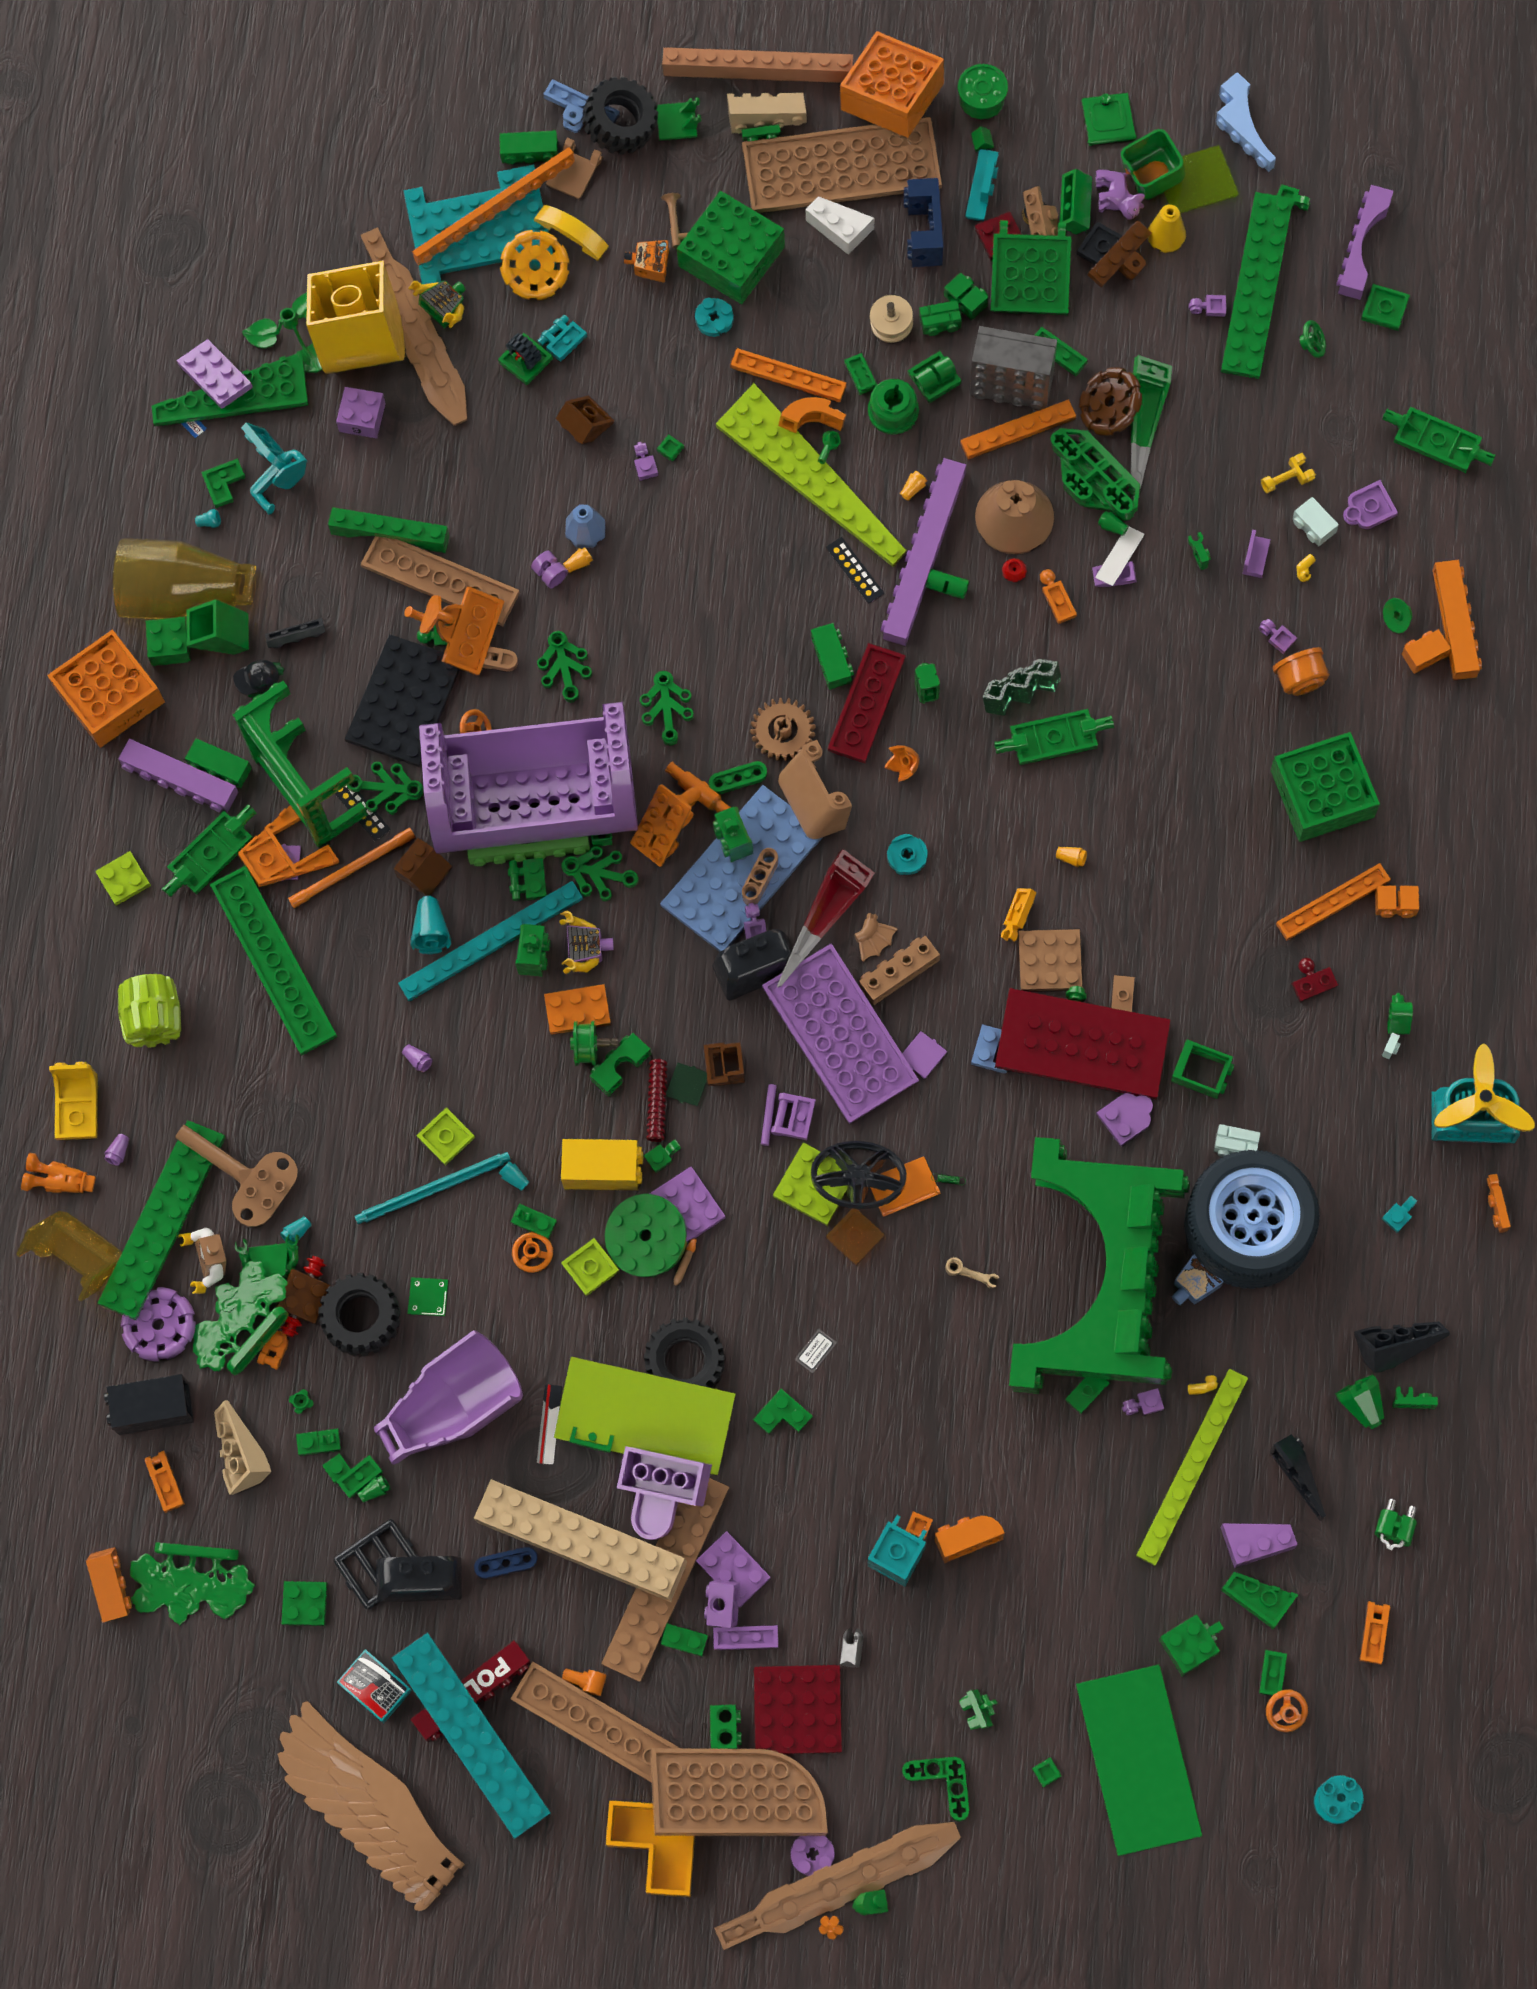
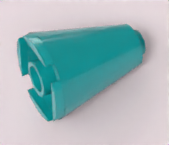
(429, 927)

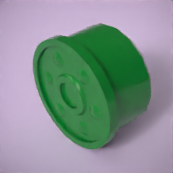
(982, 91)
(893, 407)

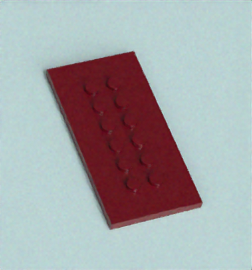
(1082, 1043)

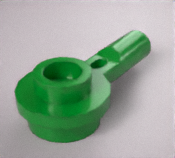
(831, 441)

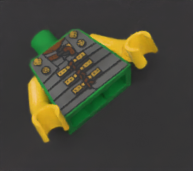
(441, 301)

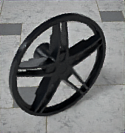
(858, 1177)

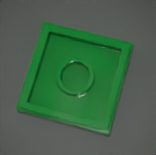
(1385, 307)

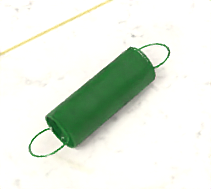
(948, 1179)

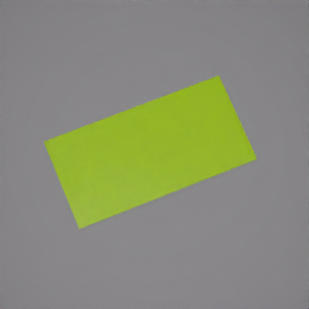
(644, 1412)

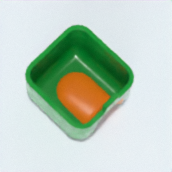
(1153, 163)

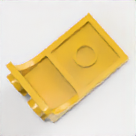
(75, 1101)

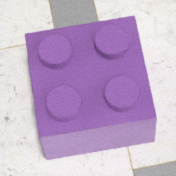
(360, 412)

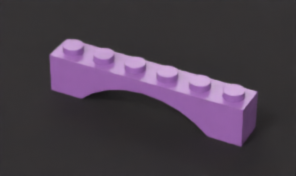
(1355, 274)

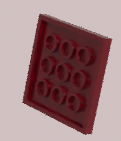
(798, 1709)

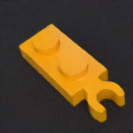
(1018, 913)

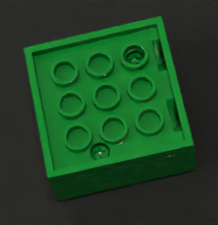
(731, 247)
(1324, 786)

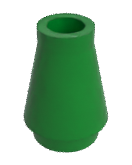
(1112, 523)
(375, 1488)

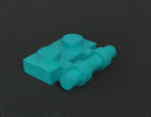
(566, 341)

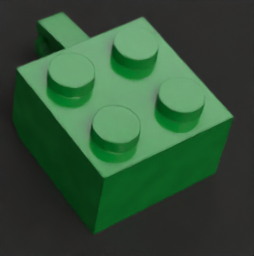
(167, 641)
(733, 834)
(532, 950)
(1191, 1644)

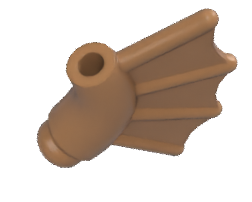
(873, 937)

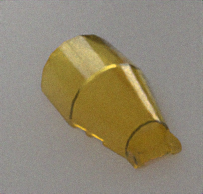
(171, 576)

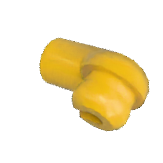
(1303, 568)
(1202, 1388)

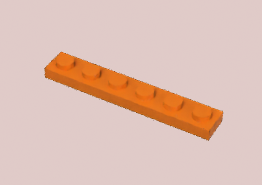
(788, 375)
(1018, 429)
(1333, 902)

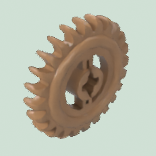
(785, 715)

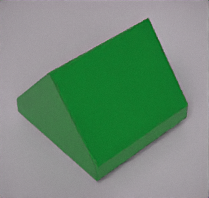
(982, 139)

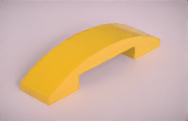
(573, 229)

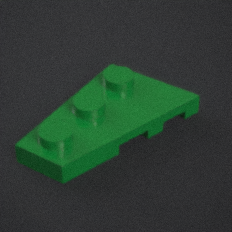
(1261, 1600)

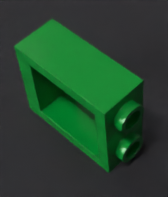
(1208, 1053)

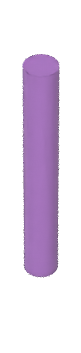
(768, 1115)

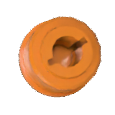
(1302, 671)

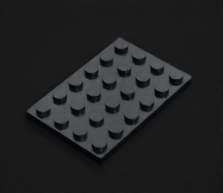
(402, 694)

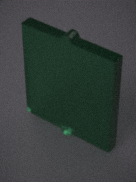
(687, 1084)

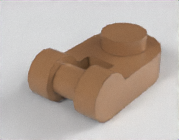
(506, 660)

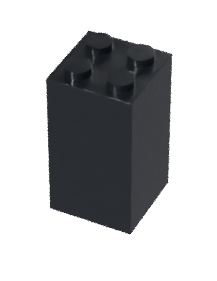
(149, 1404)

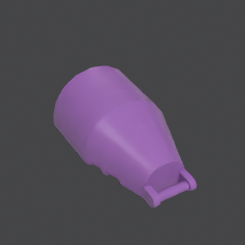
(451, 1398)

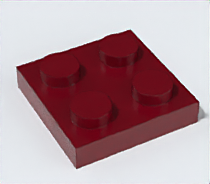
(992, 226)

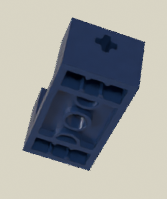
(923, 198)

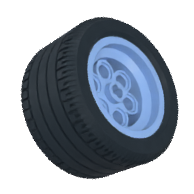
(1256, 1176)

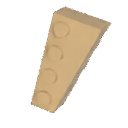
(765, 110)

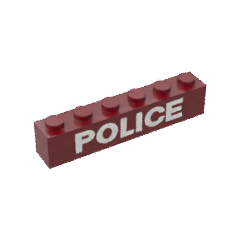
(481, 1684)

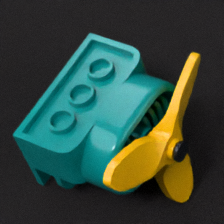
(1479, 1107)

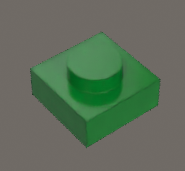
(336, 1467)

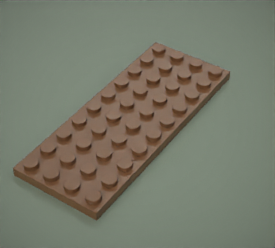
(837, 165)

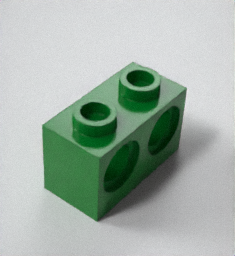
(718, 1727)

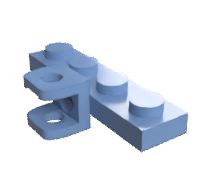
(574, 104)

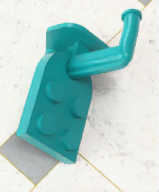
(281, 472)

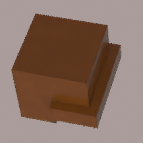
(724, 1064)

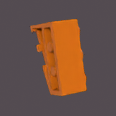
(108, 1584)

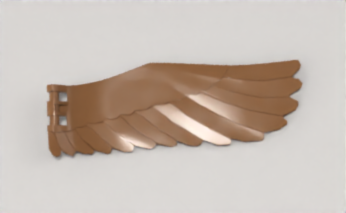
(367, 1805)

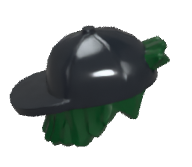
(257, 677)

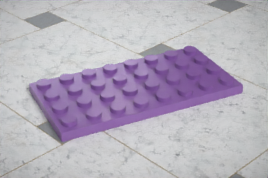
(840, 1034)

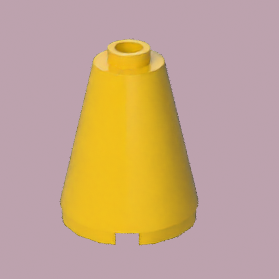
(1167, 230)

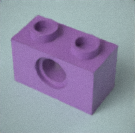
(729, 1593)

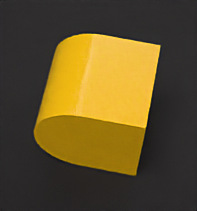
(354, 318)

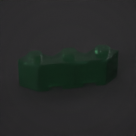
(1021, 685)

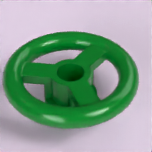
(1310, 340)

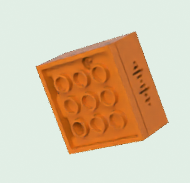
(892, 84)
(106, 688)

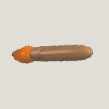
(691, 1246)

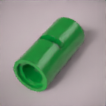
(947, 584)

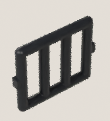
(356, 1549)

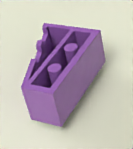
(1257, 1541)

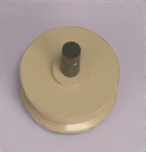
(891, 318)

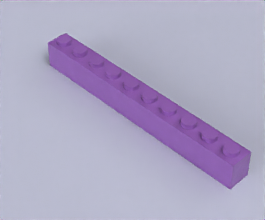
(924, 551)

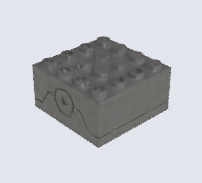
(1012, 367)

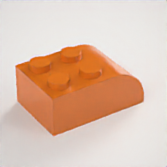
(967, 1536)

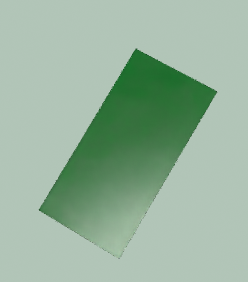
(1138, 1760)

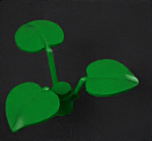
(264, 332)

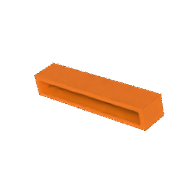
(1456, 619)

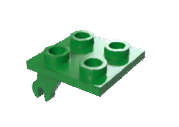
(678, 120)

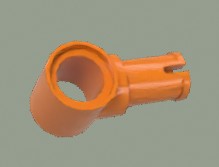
(591, 1681)

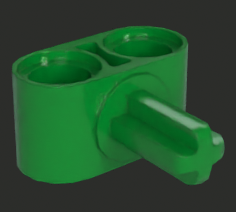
(1400, 1015)

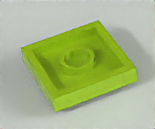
(123, 878)
(445, 1136)
(590, 1267)

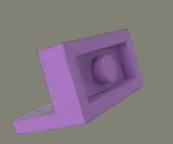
(1256, 556)

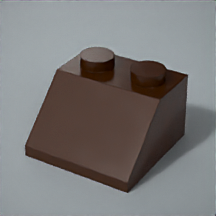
(584, 419)
(422, 867)

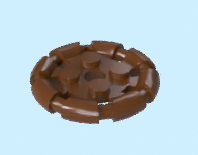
(1104, 393)

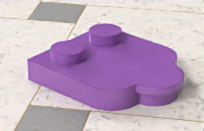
(1369, 506)
(1126, 1116)

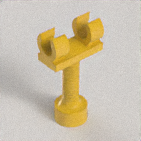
(1269, 483)

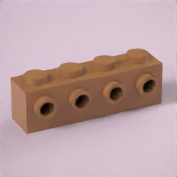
(899, 970)

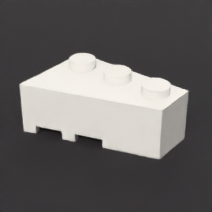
(839, 224)

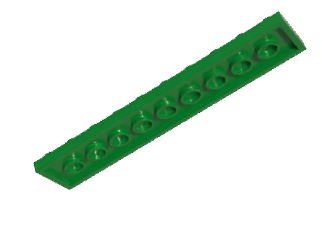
(1257, 285)
(273, 960)
(158, 1227)

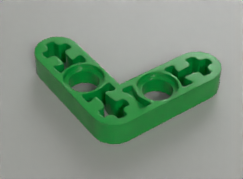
(944, 1772)

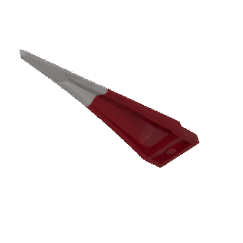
(839, 889)

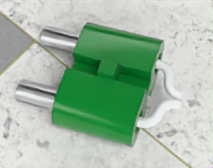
(1396, 1527)

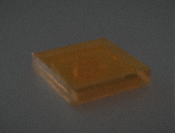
(855, 1236)

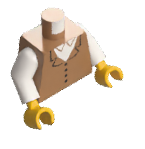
(210, 1256)

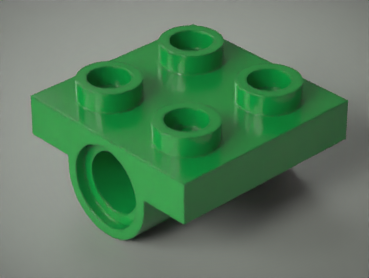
(935, 376)

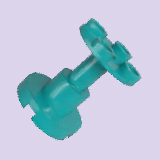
(1338, 1799)

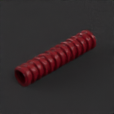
(656, 1100)

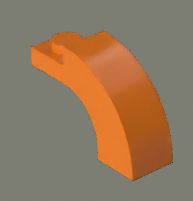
(811, 410)

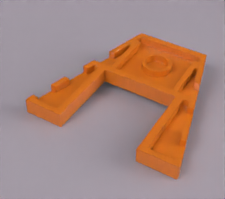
(269, 861)

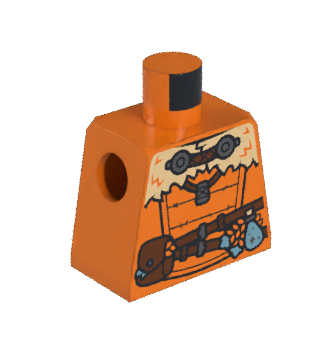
(650, 259)

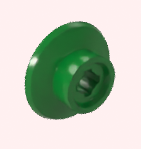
(1397, 615)

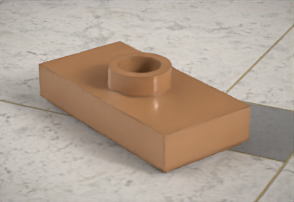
(1122, 993)

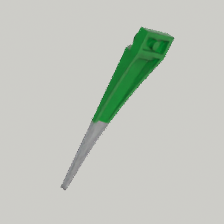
(1155, 383)

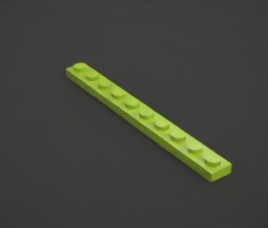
(1192, 1467)

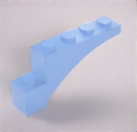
(1237, 121)

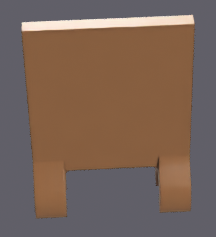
(576, 178)

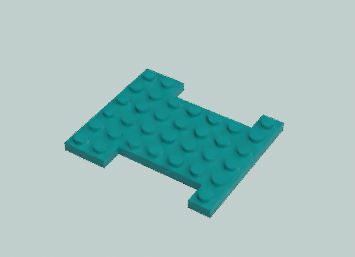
(482, 245)

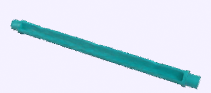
(433, 1187)

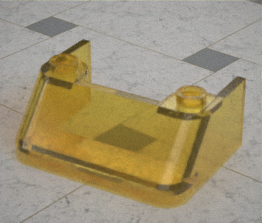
(76, 1246)

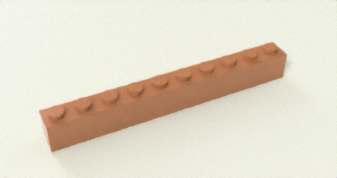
(756, 65)

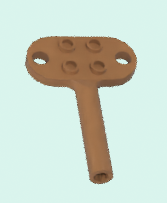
(260, 1188)

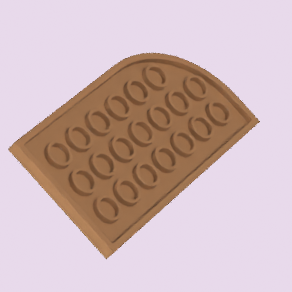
(733, 1794)

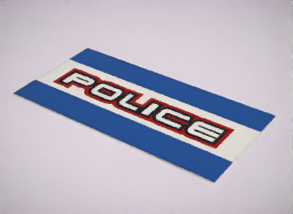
(194, 427)

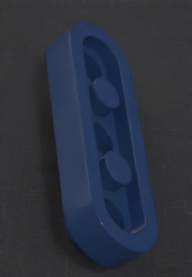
(496, 1561)

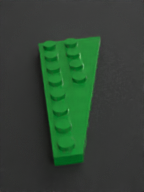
(274, 388)

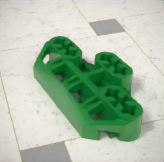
(1090, 476)

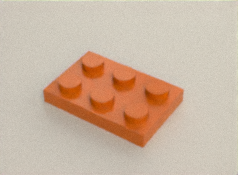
(577, 1005)

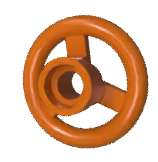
(474, 726)
(530, 1244)
(1292, 1716)

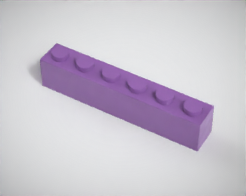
(178, 775)

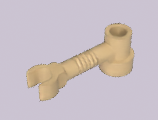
(984, 1278)

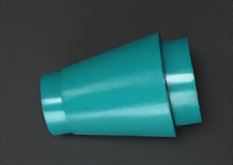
(514, 1176)
(298, 1227)

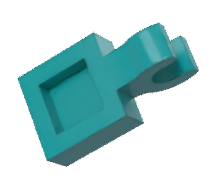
(1398, 1215)

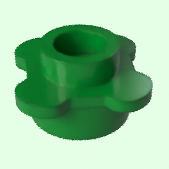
(302, 1395)

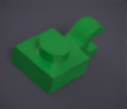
(1298, 200)
(1201, 555)
(660, 1157)

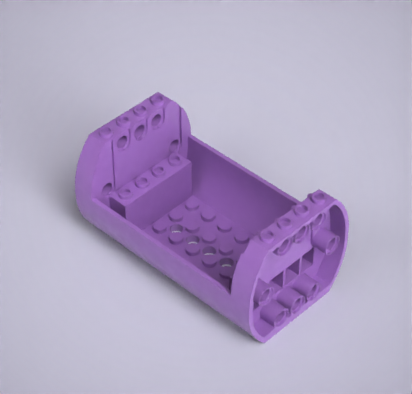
(524, 766)

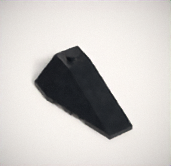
(1390, 1347)
(1294, 1463)

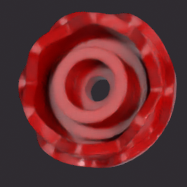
(1014, 576)

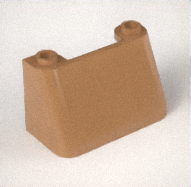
(811, 803)

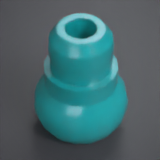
(208, 519)

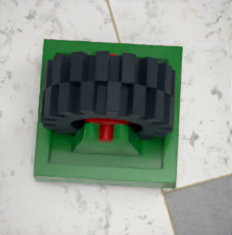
(524, 358)

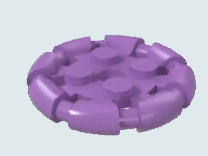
(165, 1335)

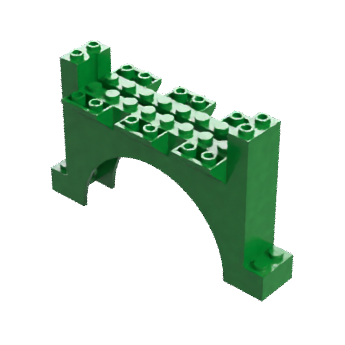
(1116, 1329)

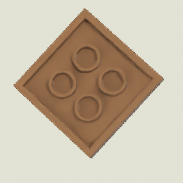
(1049, 960)

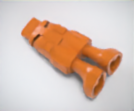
(59, 1177)

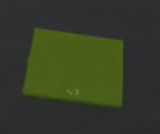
(1205, 181)

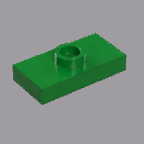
(860, 373)
(1086, 1393)

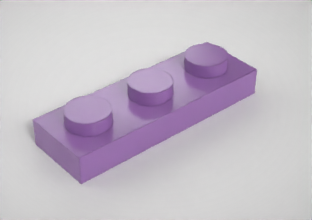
(745, 1637)

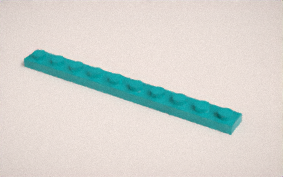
(489, 941)

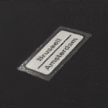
(815, 1350)

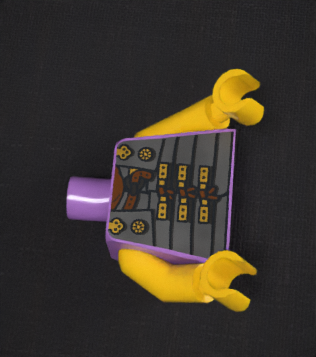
(584, 944)

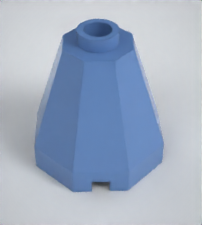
(585, 527)

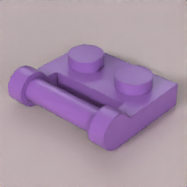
(800, 1116)

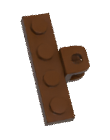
(1122, 256)

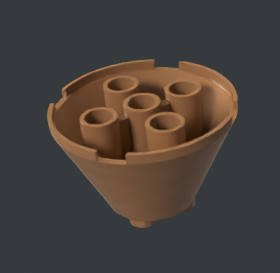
(1014, 517)

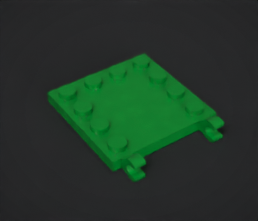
(1031, 272)

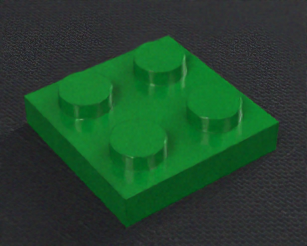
(304, 1603)

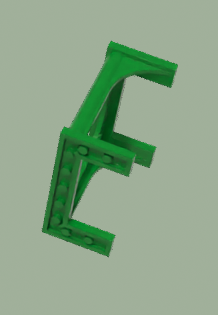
(272, 752)

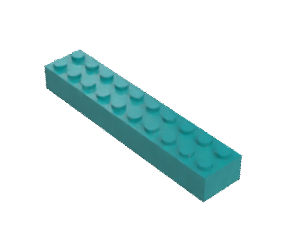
(471, 1735)

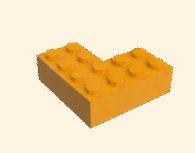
(669, 1856)

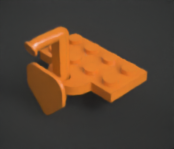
(469, 628)

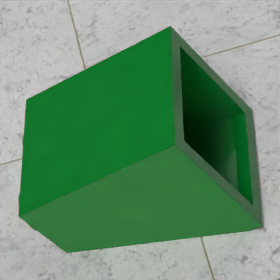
(217, 628)

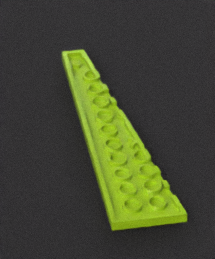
(754, 427)

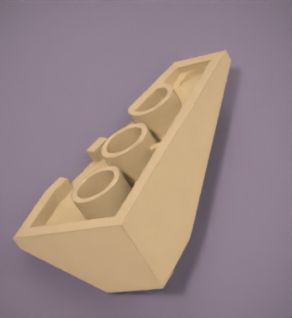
(242, 1455)

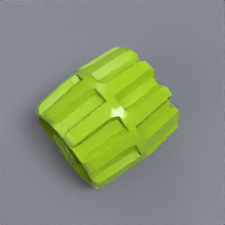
(149, 1010)

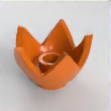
(903, 761)

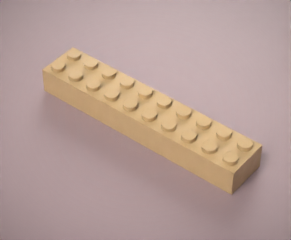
(580, 1540)

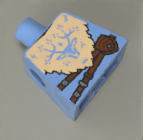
(1195, 1282)

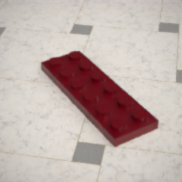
(866, 703)

